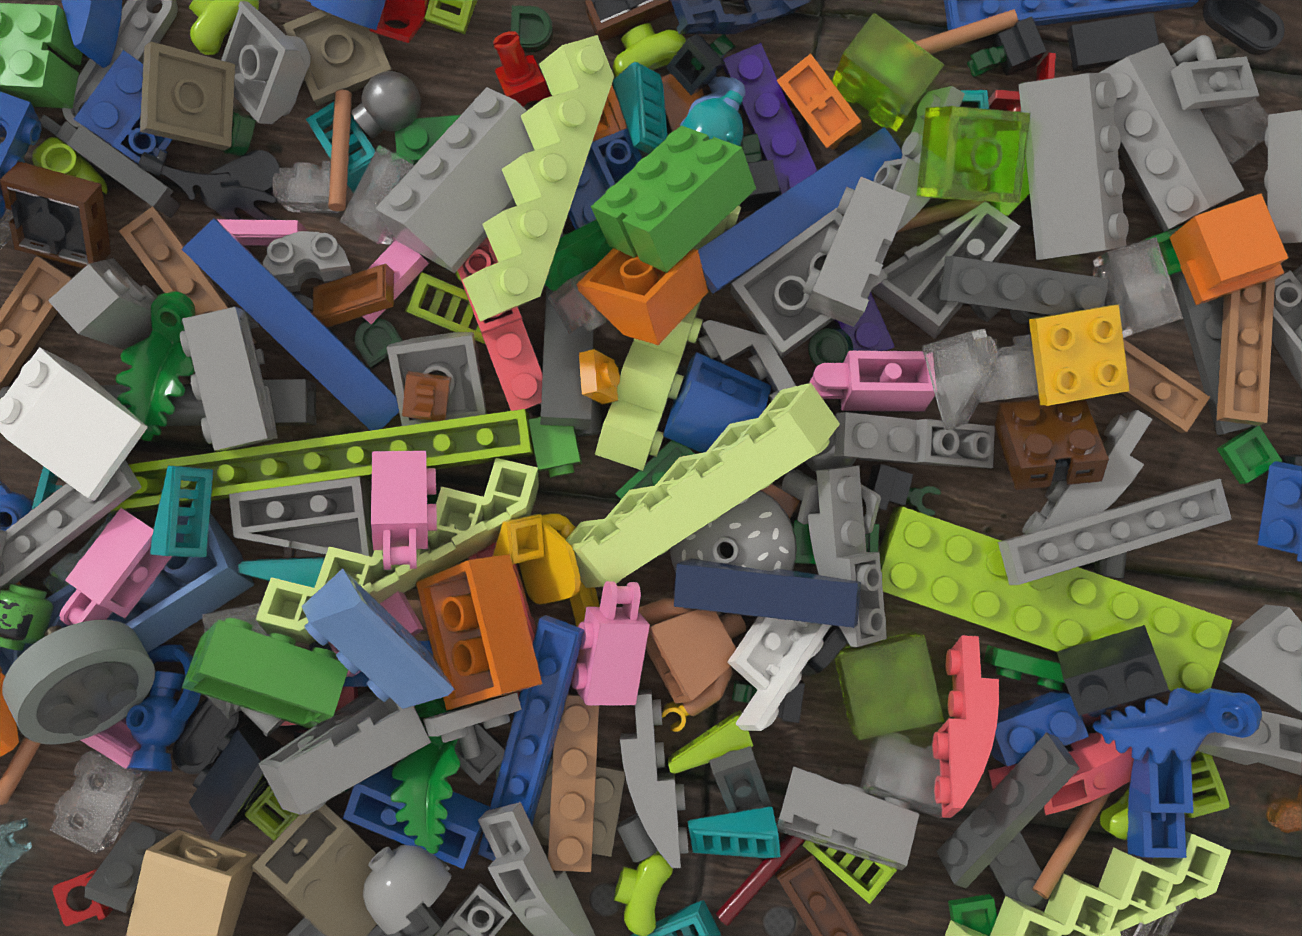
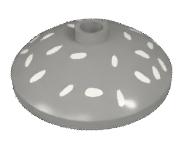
(755, 529)

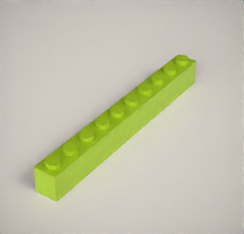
(340, 456)

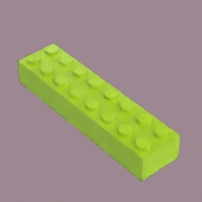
(967, 579)

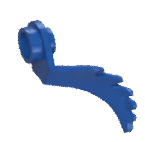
(1180, 723)

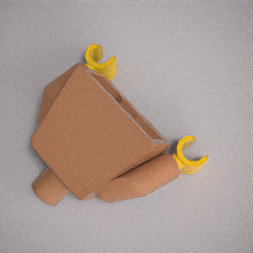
(691, 654)

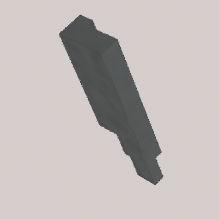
(115, 165)
(561, 380)

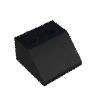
(1113, 674)
(233, 781)

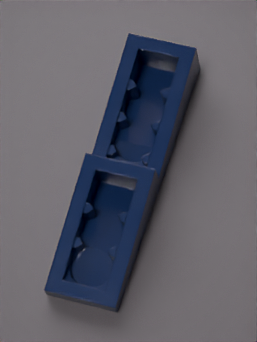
(767, 593)

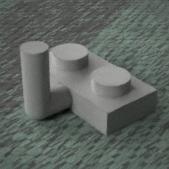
(1211, 80)
(461, 721)

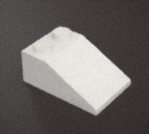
(68, 423)

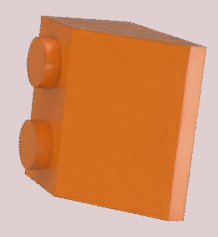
(642, 298)

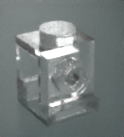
(303, 187)

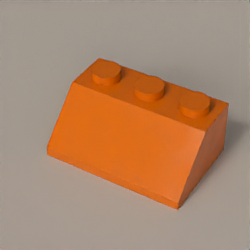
(479, 630)

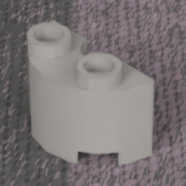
(305, 257)

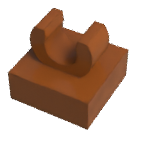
(426, 396)

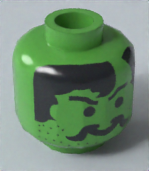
(23, 616)

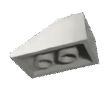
(773, 288)

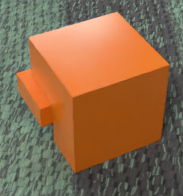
(1229, 249)

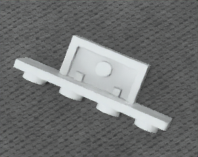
(772, 662)

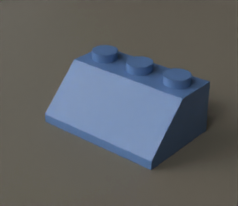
(374, 643)

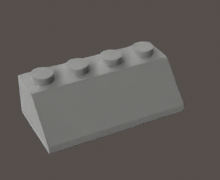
(1164, 146)
(1074, 165)
(459, 182)

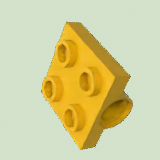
(1079, 355)

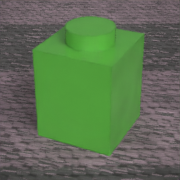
(555, 448)

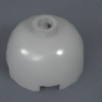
(401, 884)

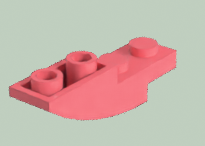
(507, 342)
(967, 739)
(1099, 774)

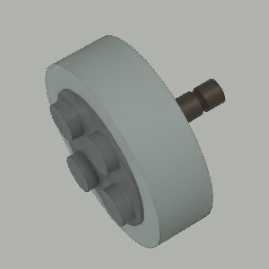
(77, 681)

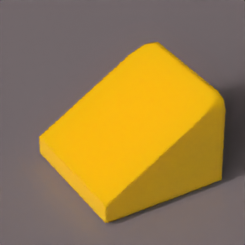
(521, 539)

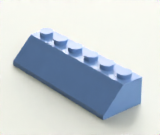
(176, 596)

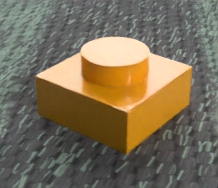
(598, 376)

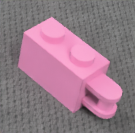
(877, 381)
(400, 505)
(113, 571)
(612, 648)

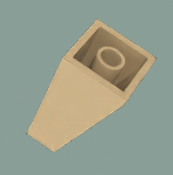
(190, 887)

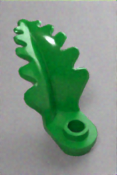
(157, 364)
(426, 784)

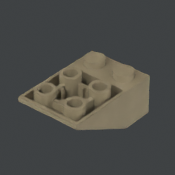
(321, 872)

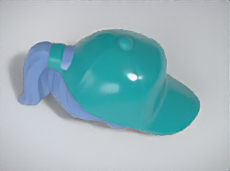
(718, 111)

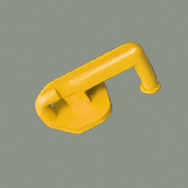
(557, 573)

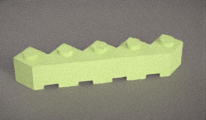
(543, 179)
(647, 383)
(703, 486)
(463, 528)
(1127, 895)

